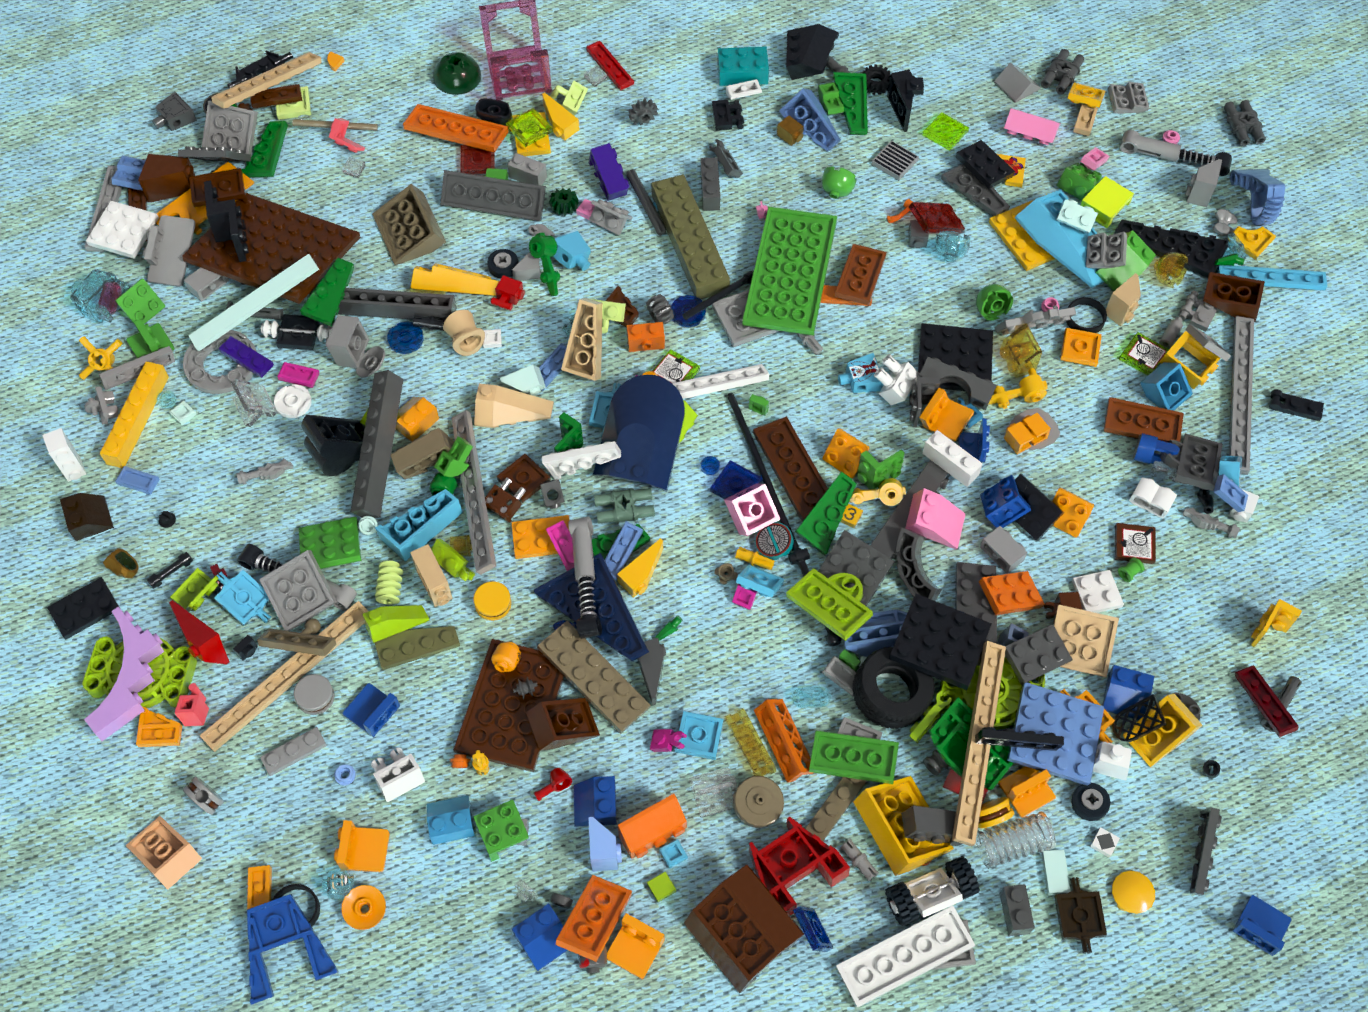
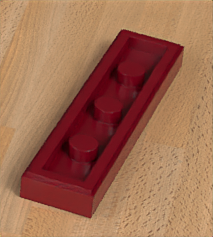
(1266, 701)

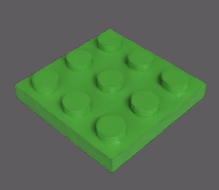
(332, 542)

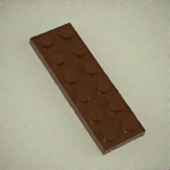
(791, 464)

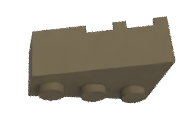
(421, 453)

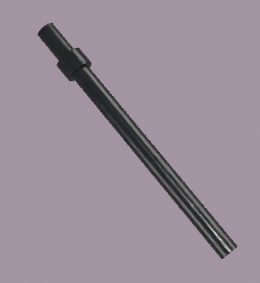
(747, 278)

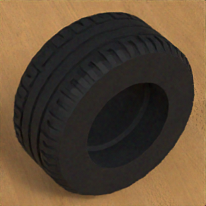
(876, 705)

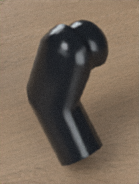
(1207, 500)

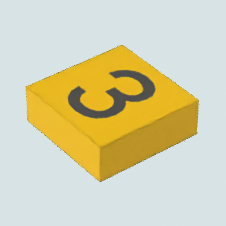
(851, 515)

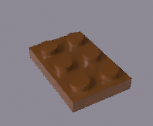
(228, 183)

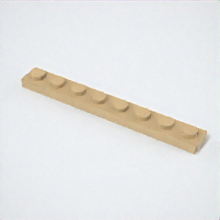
(266, 80)

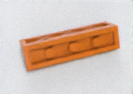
(781, 739)

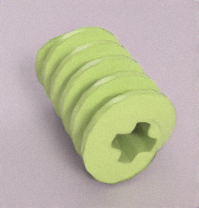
(388, 583)

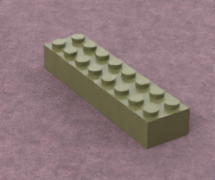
(690, 236)

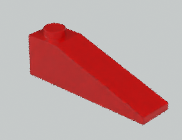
(202, 639)

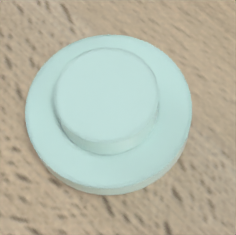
(367, 525)

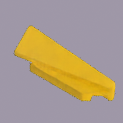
(452, 280)

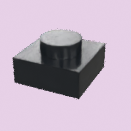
(914, 86)
(245, 648)

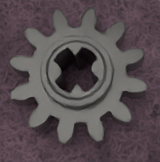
(642, 112)

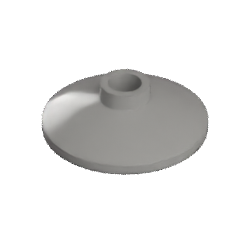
(370, 362)

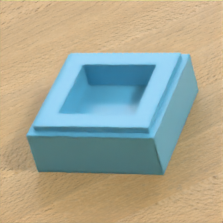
(673, 853)

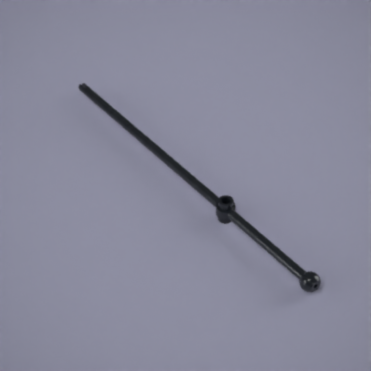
(798, 555)

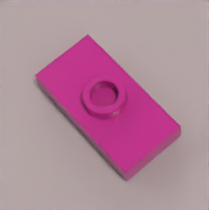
(298, 374)

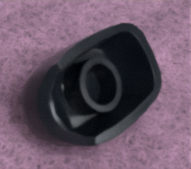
(493, 111)

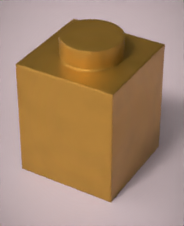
(790, 130)

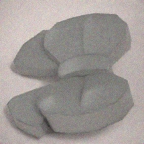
(1224, 218)

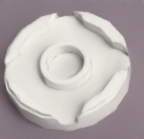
(294, 406)

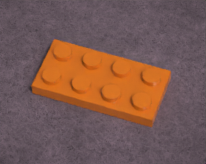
(594, 918)

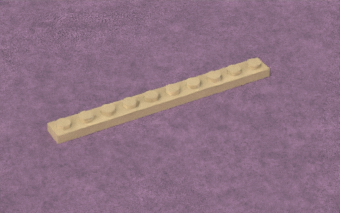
(280, 681)
(978, 754)

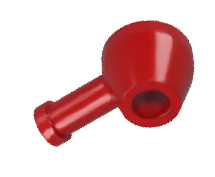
(557, 776)

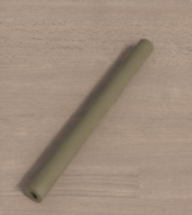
(327, 124)

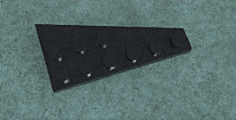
(1200, 250)

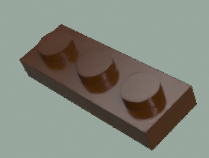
(277, 96)

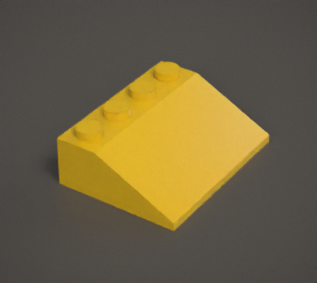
(881, 812)

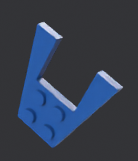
(276, 925)

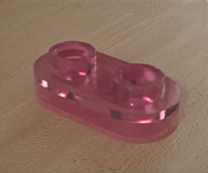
(108, 295)

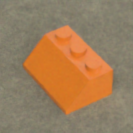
(652, 827)

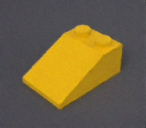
(1159, 743)

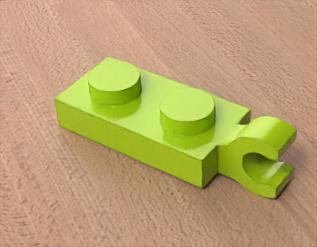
(451, 560)
(918, 730)

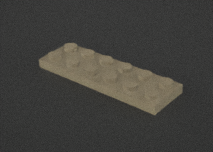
(594, 677)

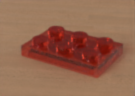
(936, 217)

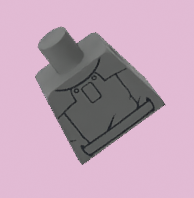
(173, 113)

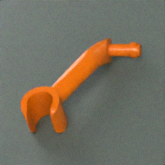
(891, 219)

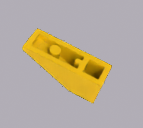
(561, 120)
(638, 573)

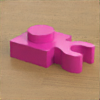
(664, 739)

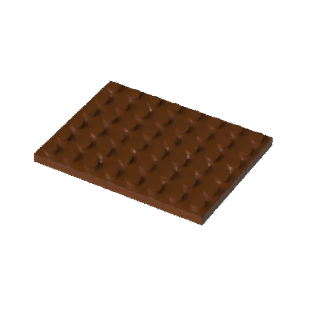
(275, 242)

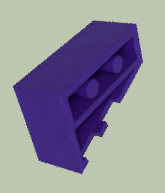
(608, 171)

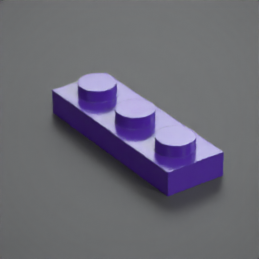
(246, 356)

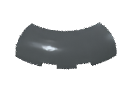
(910, 565)

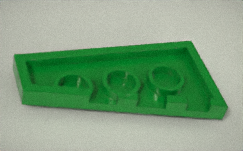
(267, 152)
(326, 298)

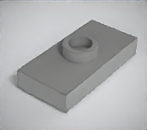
(840, 674)

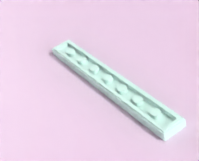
(253, 302)

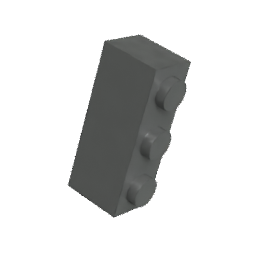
(710, 183)
(929, 825)

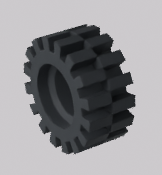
(880, 73)

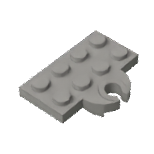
(1037, 319)

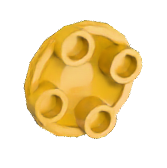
(1133, 892)

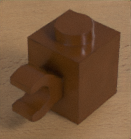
(1068, 599)

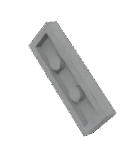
(293, 751)

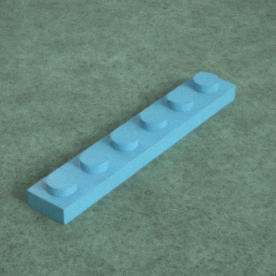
(1278, 277)

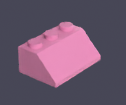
(1031, 126)

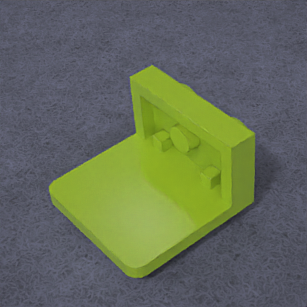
(193, 590)

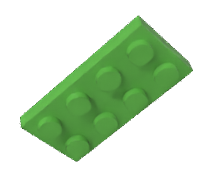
(854, 757)

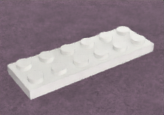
(905, 956)

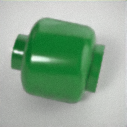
(441, 483)

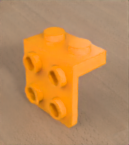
(361, 848)

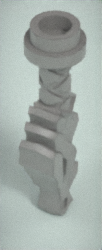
(270, 471)
(1206, 521)

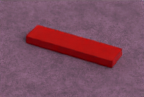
(610, 65)

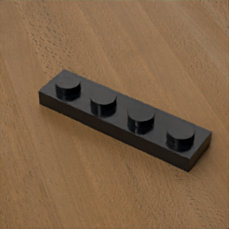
(1027, 739)

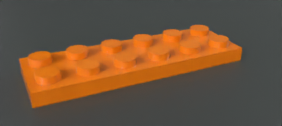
(456, 128)

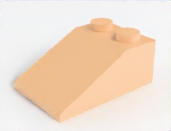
(164, 852)

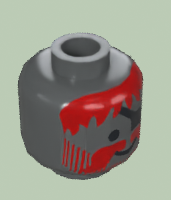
(592, 966)

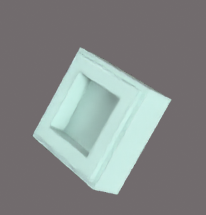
(182, 412)

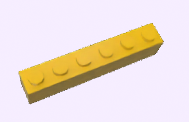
(134, 415)

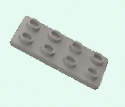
(165, 250)

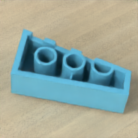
(419, 524)

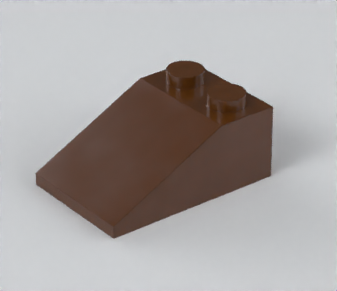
(1234, 294)
(562, 723)

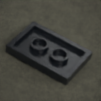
(985, 164)
(1043, 510)
(83, 608)

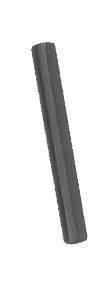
(646, 202)

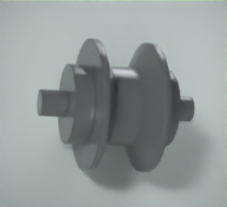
(525, 687)

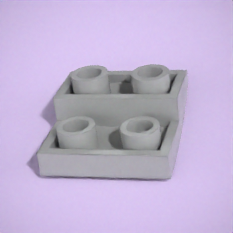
(1128, 98)
(1106, 250)

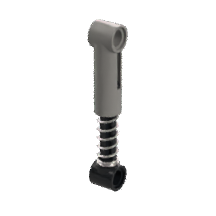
(1133, 142)
(581, 533)
(254, 558)

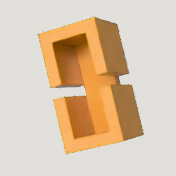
(1030, 429)

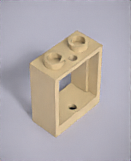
(431, 575)

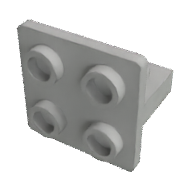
(609, 216)

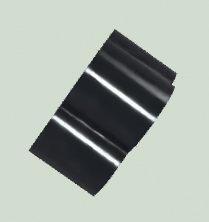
(333, 442)

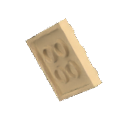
(1087, 638)

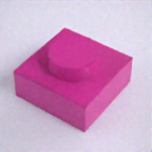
(744, 597)

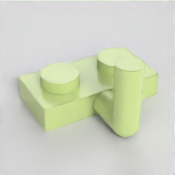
(573, 96)
(611, 311)

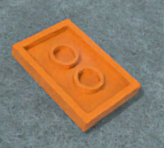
(1011, 593)

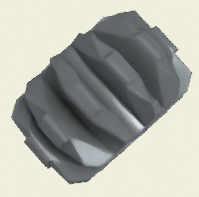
(660, 309)

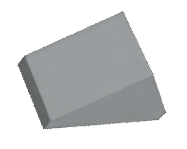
(527, 269)

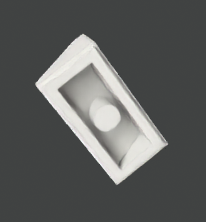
(743, 89)

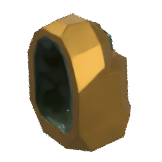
(121, 563)

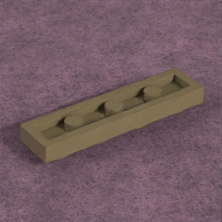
(835, 807)

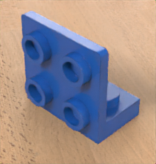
(976, 443)
(1004, 503)
(371, 709)
(1262, 925)

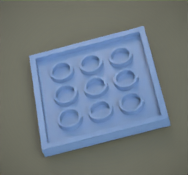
(1066, 716)

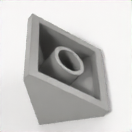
(1016, 83)

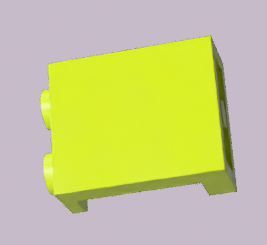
(1107, 200)

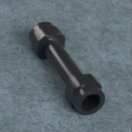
(184, 560)

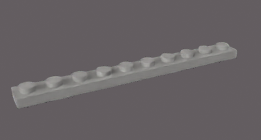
(1242, 391)
(474, 498)

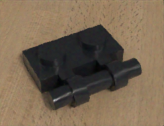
(722, 114)

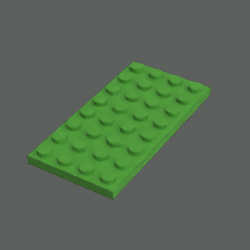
(790, 271)

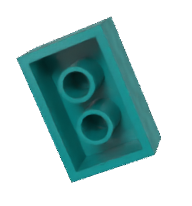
(742, 65)

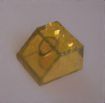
(1021, 351)

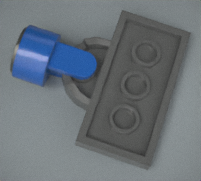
(1194, 458)

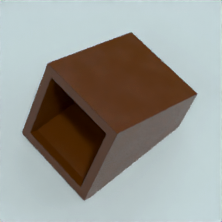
(165, 177)

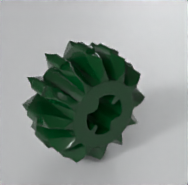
(563, 201)

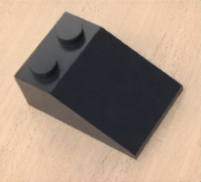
(898, 99)

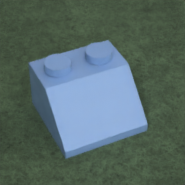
(603, 848)

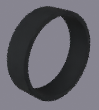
(1091, 302)
(286, 889)

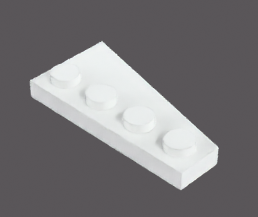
(579, 458)

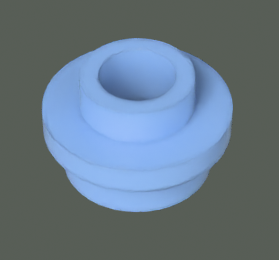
(345, 769)

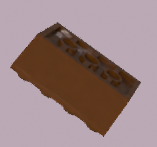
(742, 927)

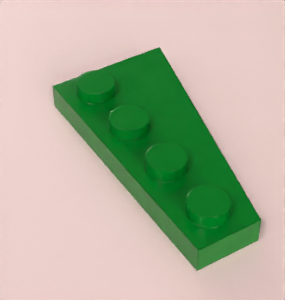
(853, 96)
(823, 519)

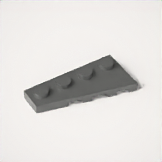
(972, 188)
(1203, 851)

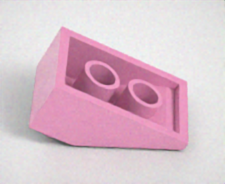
(935, 518)

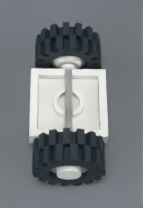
(932, 891)

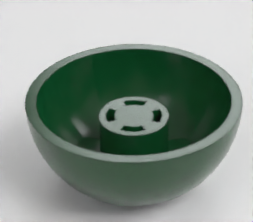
(456, 73)

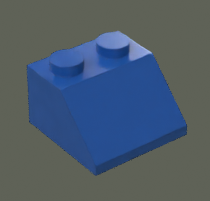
(1126, 688)
(595, 799)
(539, 935)

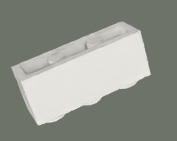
(64, 454)
(952, 458)

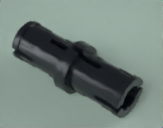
(428, 322)

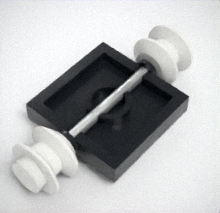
(296, 332)

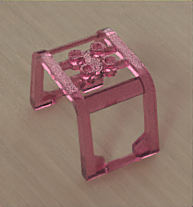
(520, 75)

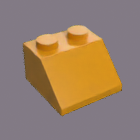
(416, 417)

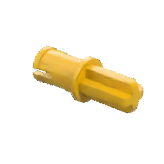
(754, 558)
(480, 763)

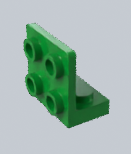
(571, 434)

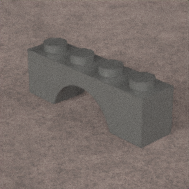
(977, 389)

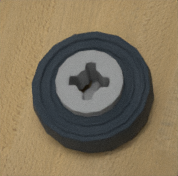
(497, 265)
(1088, 809)

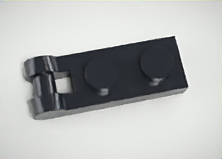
(1296, 405)

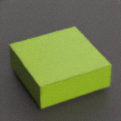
(661, 886)

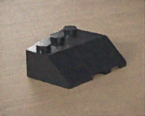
(809, 50)

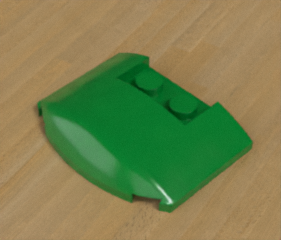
(951, 739)

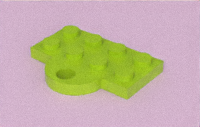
(831, 601)

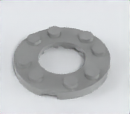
(194, 366)

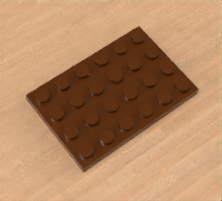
(498, 716)

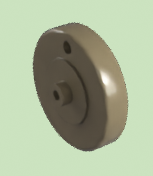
(758, 801)

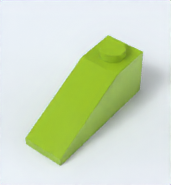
(392, 620)

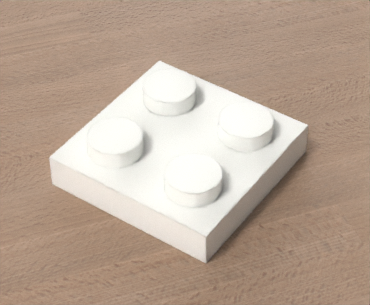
(1098, 592)

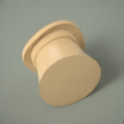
(463, 331)

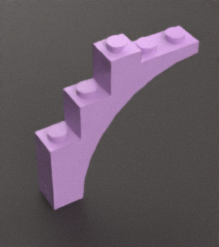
(123, 701)

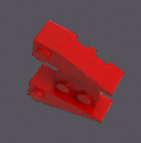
(792, 859)

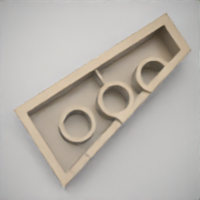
(585, 341)

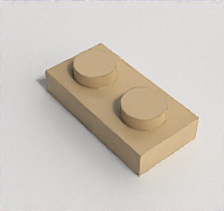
(1085, 120)

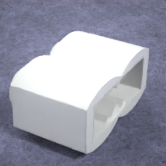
(1153, 497)

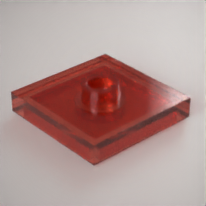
(476, 160)

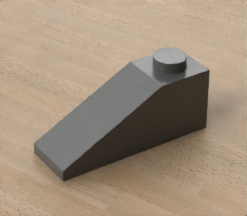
(652, 666)

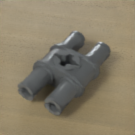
(1062, 71)
(1244, 123)

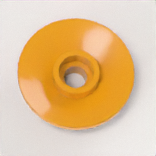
(358, 898)

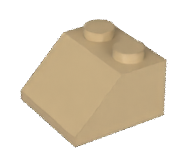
(1124, 301)

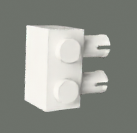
(899, 382)
(398, 776)

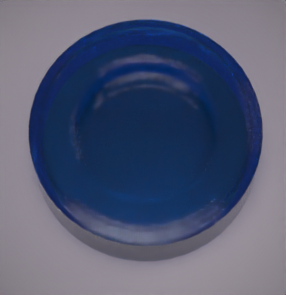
(710, 465)

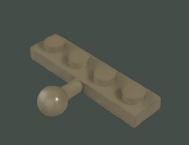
(299, 642)

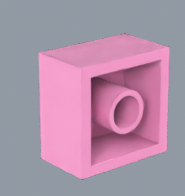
(752, 509)

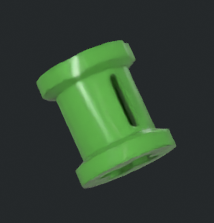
(1131, 569)

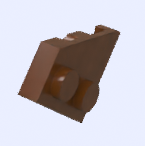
(631, 312)

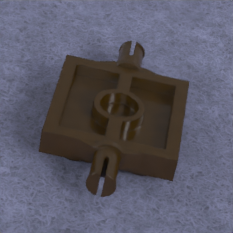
(1080, 915)

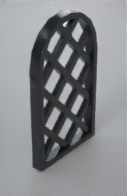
(1152, 728)

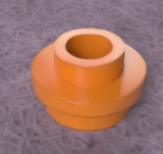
(459, 761)

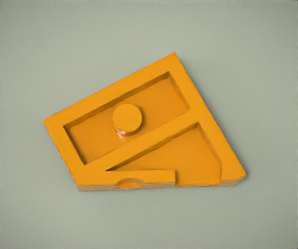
(157, 730)

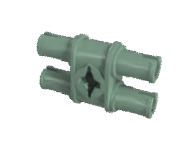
(620, 514)

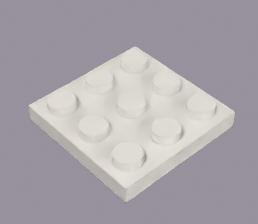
(122, 229)

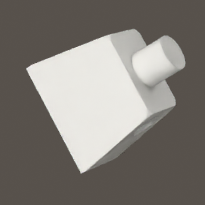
(1112, 760)

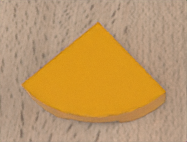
(335, 61)

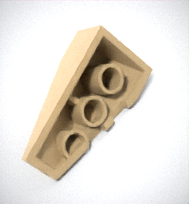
(504, 406)

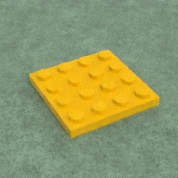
(1018, 240)

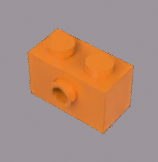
(645, 336)

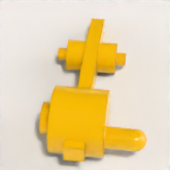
(1031, 388)
(889, 492)

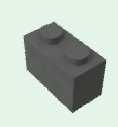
(1017, 910)

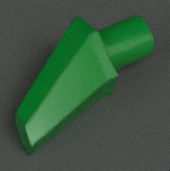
(1230, 260)
(669, 628)

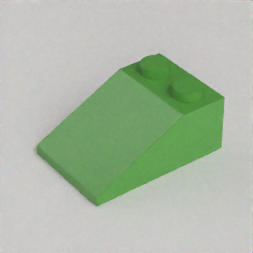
(1137, 260)

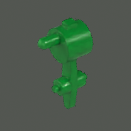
(544, 247)

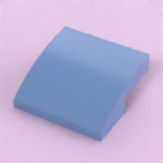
(128, 172)

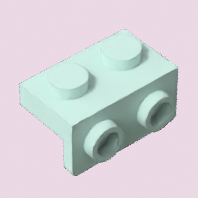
(1076, 215)

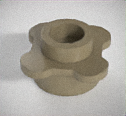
(726, 568)

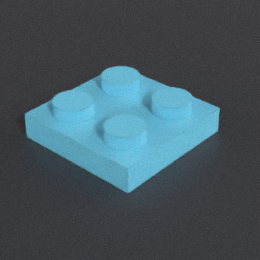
(760, 581)
(702, 735)

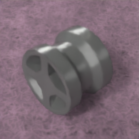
(935, 763)

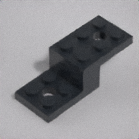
(226, 221)

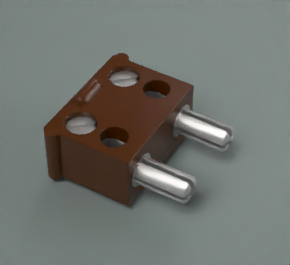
(502, 502)

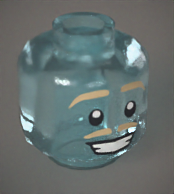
(338, 884)

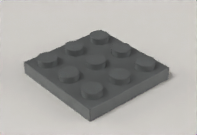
(214, 154)
(859, 559)

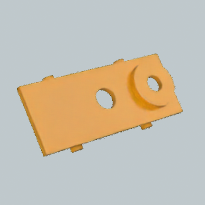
(184, 208)

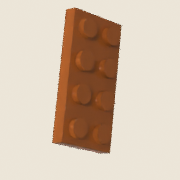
(860, 274)
(1133, 418)

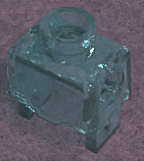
(87, 292)

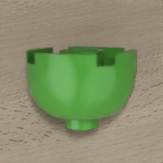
(837, 182)
(994, 298)

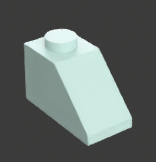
(527, 380)

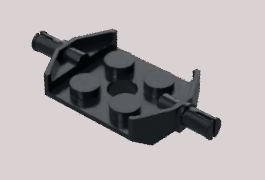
(265, 64)

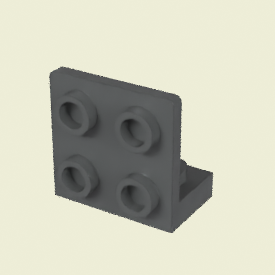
(921, 394)

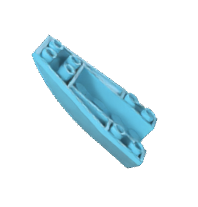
(1058, 239)

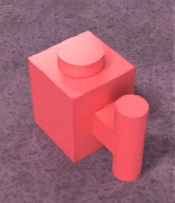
(192, 708)

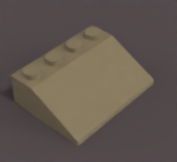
(408, 226)

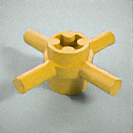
(93, 359)

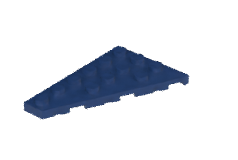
(617, 623)

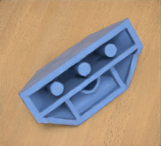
(876, 632)

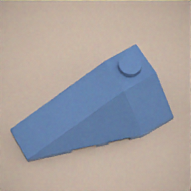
(809, 112)

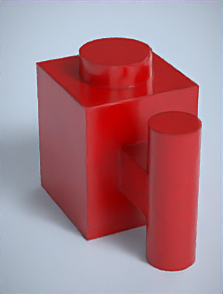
(508, 293)

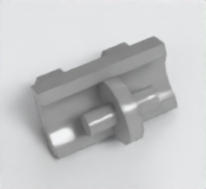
(99, 405)

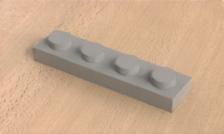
(132, 369)

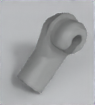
(540, 228)

